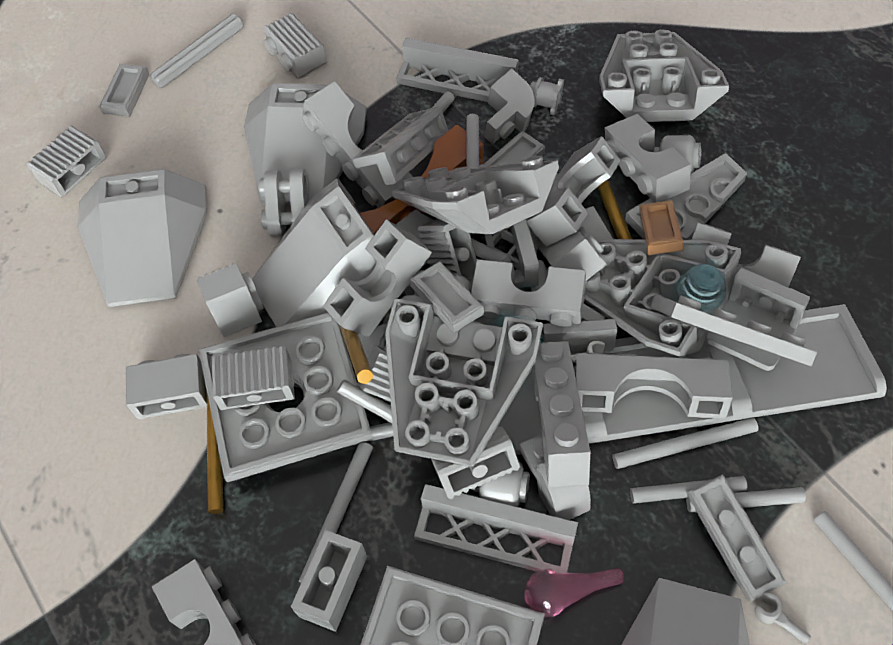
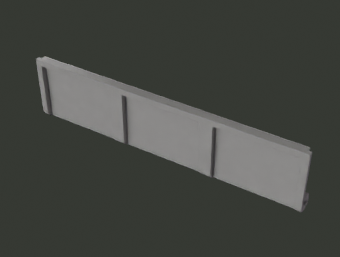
(839, 375)

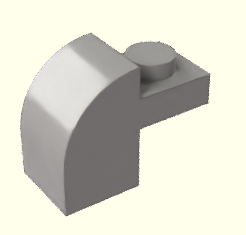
(514, 105)
(559, 501)

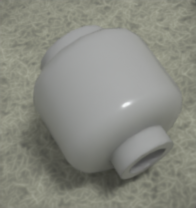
(685, 146)
(508, 490)

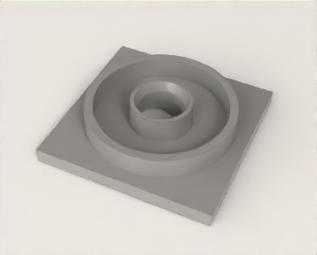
(262, 439)
(435, 613)

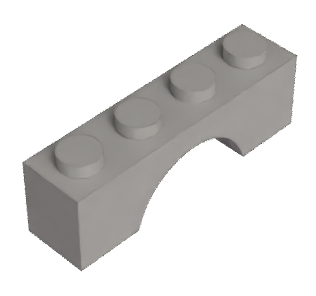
(329, 116)
(577, 179)
(696, 384)
(562, 417)

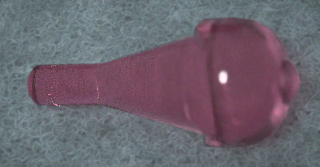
(553, 591)

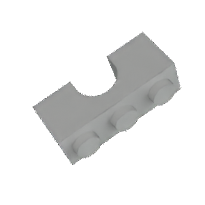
(655, 173)
(772, 263)
(557, 300)
(365, 302)
(193, 595)

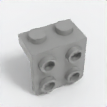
(765, 303)

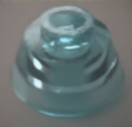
(703, 284)

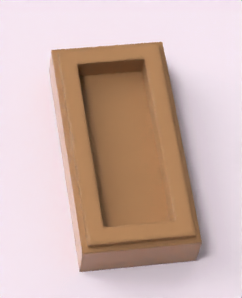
(661, 227)

